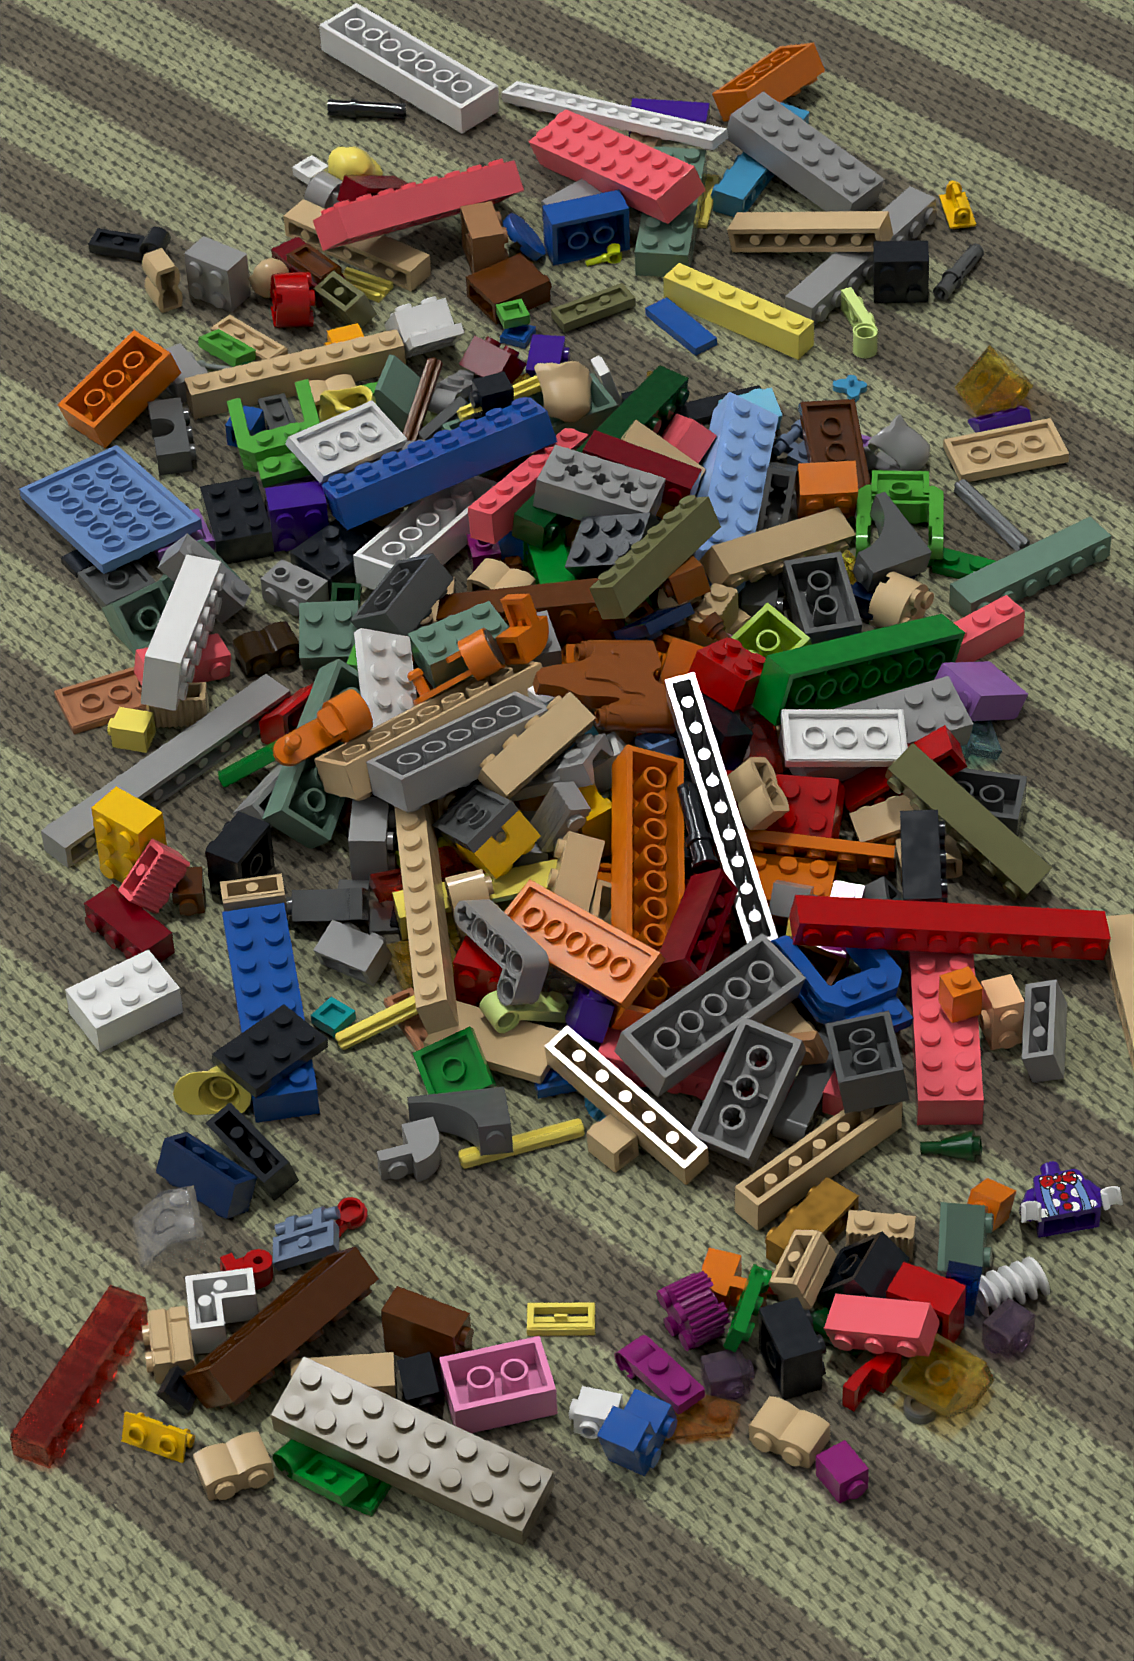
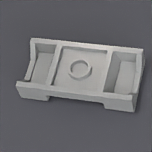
(570, 766)

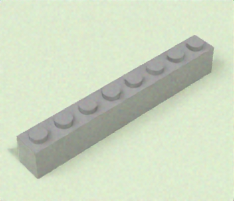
(822, 288)

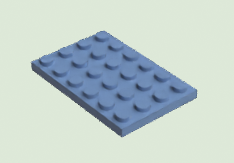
(110, 509)

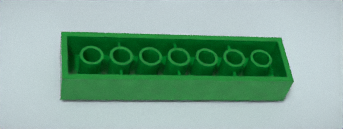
(856, 666)

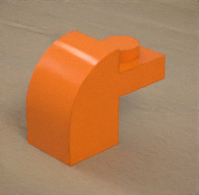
(527, 631)
(725, 1273)

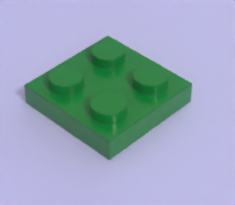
(454, 1064)

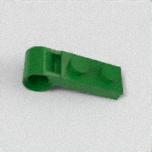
(319, 1472)

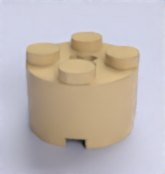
(899, 601)

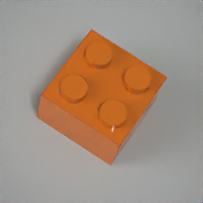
(825, 487)

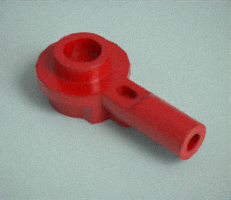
(352, 1214)

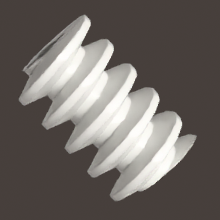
(1011, 1282)

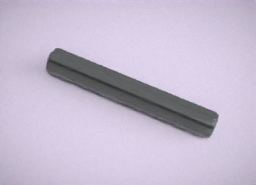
(991, 515)

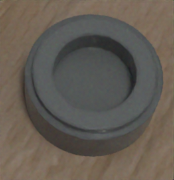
(916, 1412)

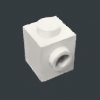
(592, 1409)

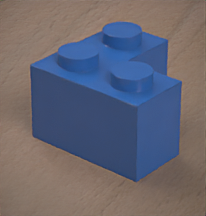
(637, 1433)

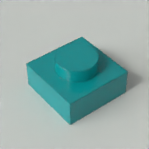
(333, 1016)

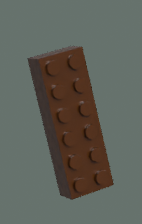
(567, 603)
(281, 1328)

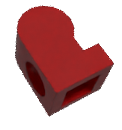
(258, 1259)

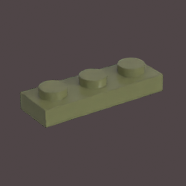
(593, 307)

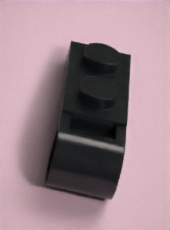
(127, 244)

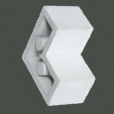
(218, 1300)

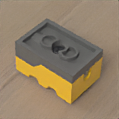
(487, 830)

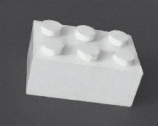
(124, 1000)

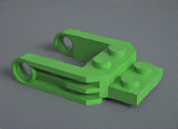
(267, 449)
(912, 497)

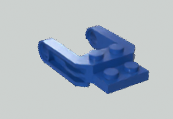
(854, 996)

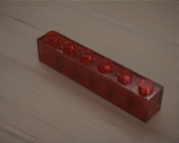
(79, 1377)

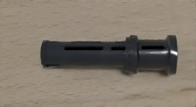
(698, 839)

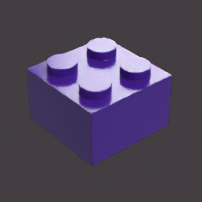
(295, 513)

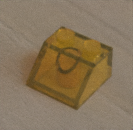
(993, 383)
(946, 1380)

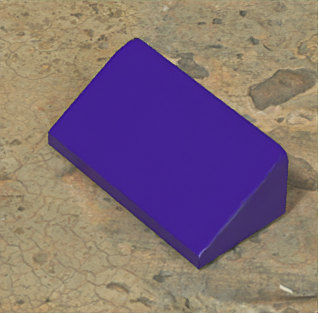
(1000, 419)

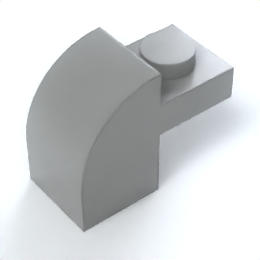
(417, 1155)

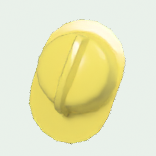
(209, 1092)

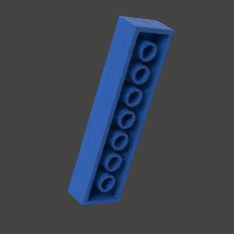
(438, 462)
(262, 982)

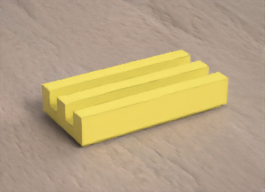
(373, 286)
(561, 1324)

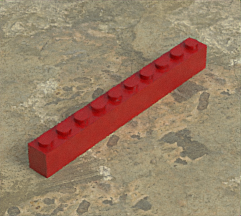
(949, 927)

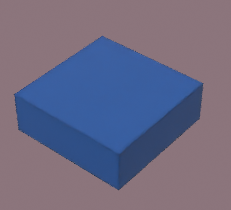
(518, 336)

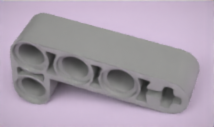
(519, 956)

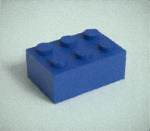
(585, 227)

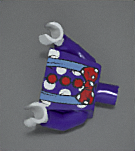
(1065, 1201)

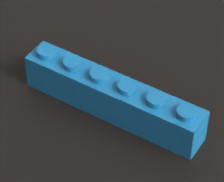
(745, 180)

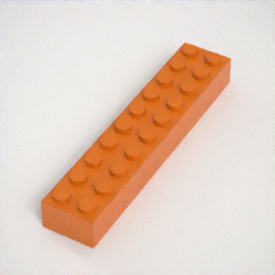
(646, 861)

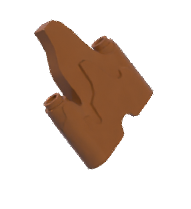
(616, 682)

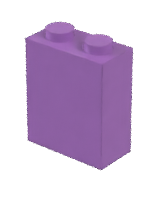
(984, 690)

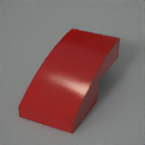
(874, 1374)

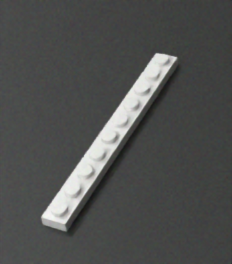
(616, 115)

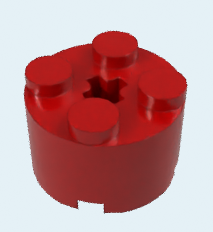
(292, 299)

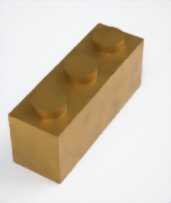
(822, 1210)

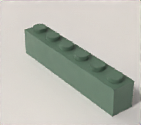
(1032, 567)

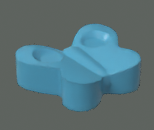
(850, 387)

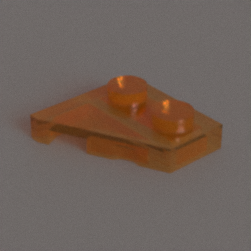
(706, 1419)

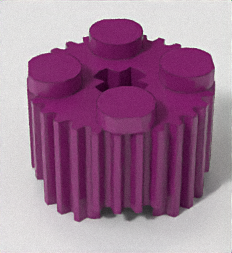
(693, 1310)

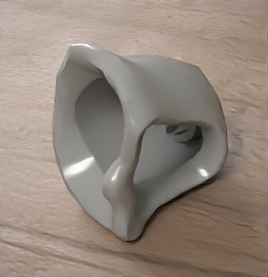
(899, 448)

